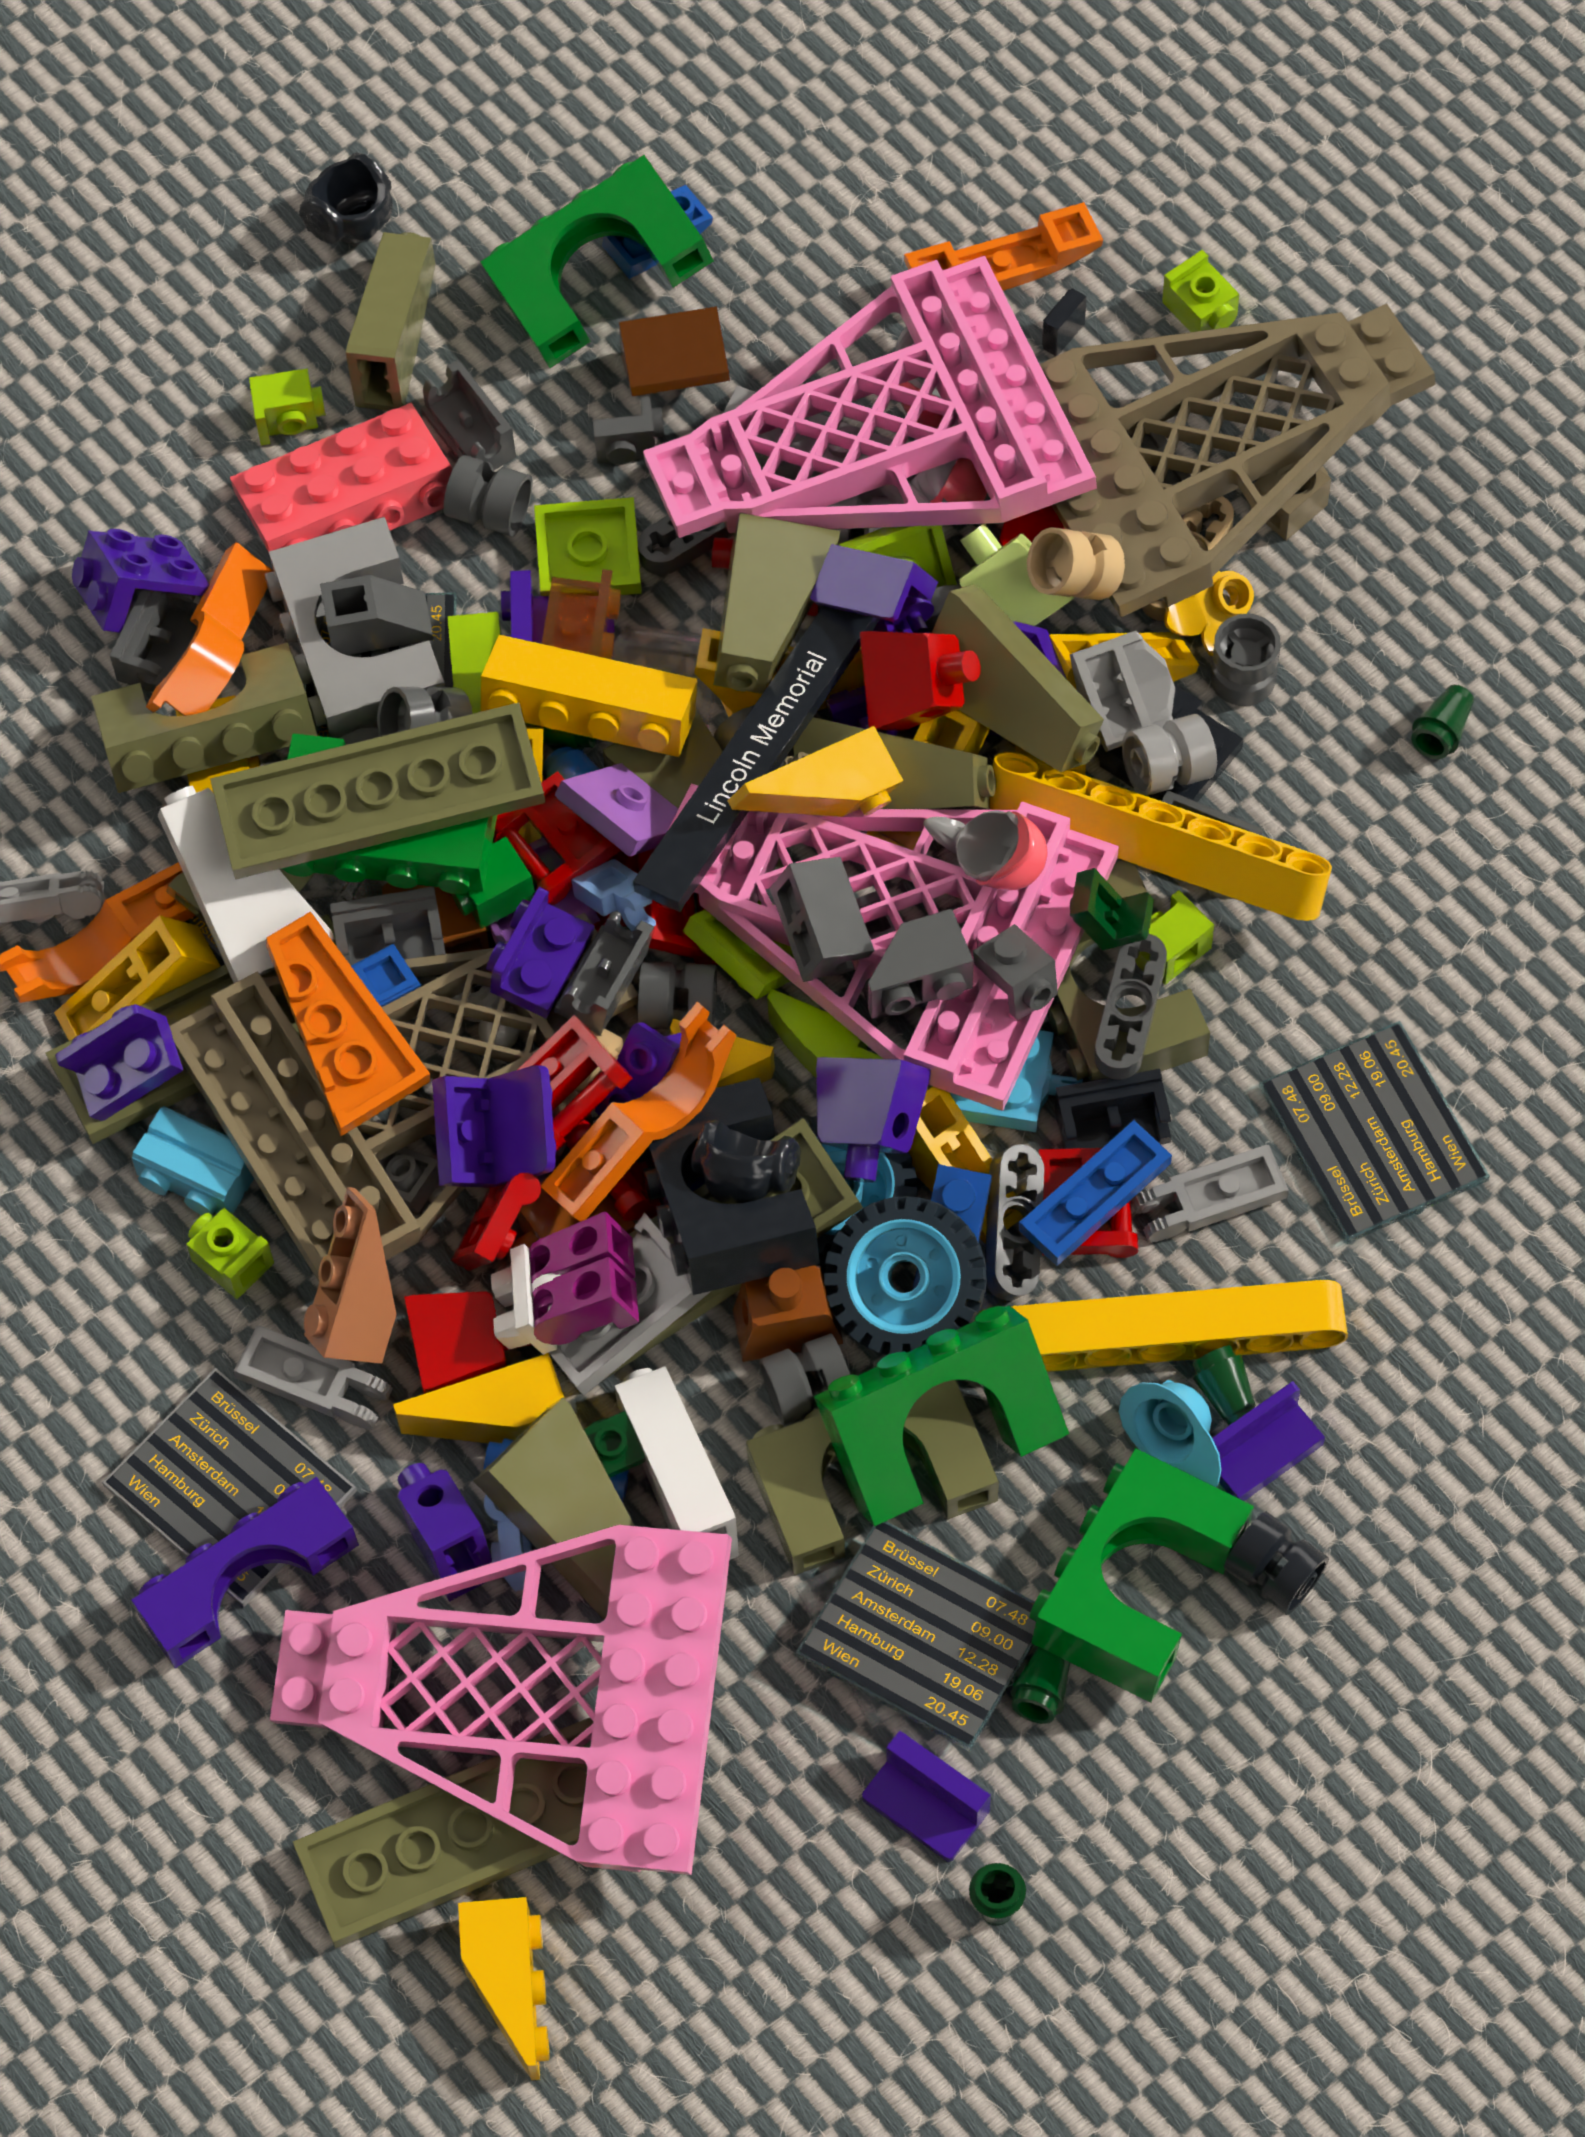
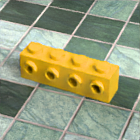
(590, 695)

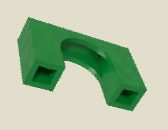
(626, 205)
(443, 858)
(870, 1410)
(1143, 1506)

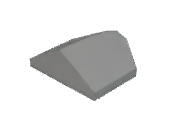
(1125, 685)

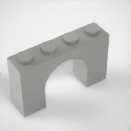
(343, 685)

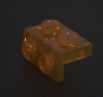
(580, 615)

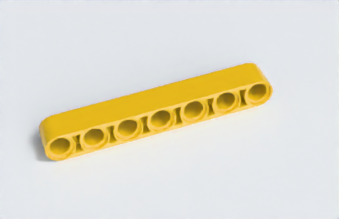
(1170, 837)
(1187, 1324)

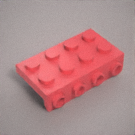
(347, 479)

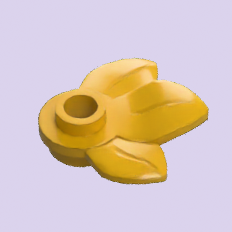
(1208, 609)

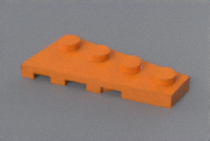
(347, 1034)

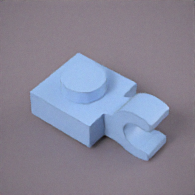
(610, 890)
(510, 1542)

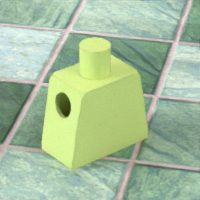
(1005, 578)

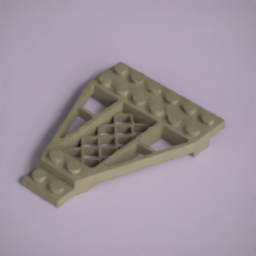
(1356, 364)
(279, 1121)

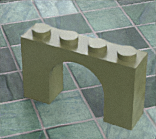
(159, 747)
(1177, 1027)
(794, 1459)

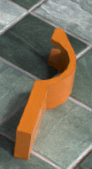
(217, 643)
(75, 961)
(630, 1127)

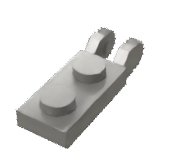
(49, 895)
(1213, 1193)
(308, 1378)

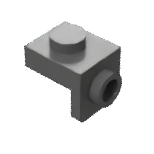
(626, 438)
(1019, 970)

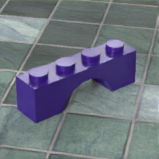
(298, 1531)

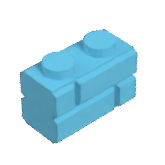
(192, 1163)

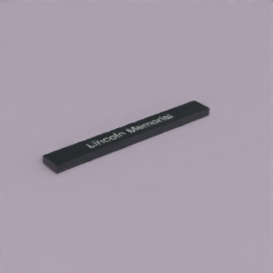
(753, 751)

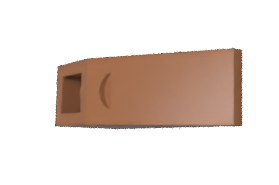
(354, 1293)

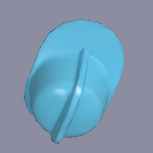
(1172, 1426)

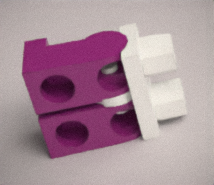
(567, 1285)

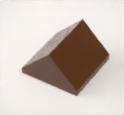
(673, 351)

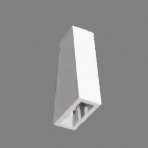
(236, 911)
(675, 1456)

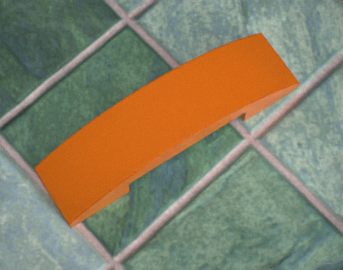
(1027, 255)

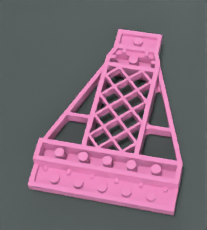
(987, 389)
(965, 1040)
(649, 1699)

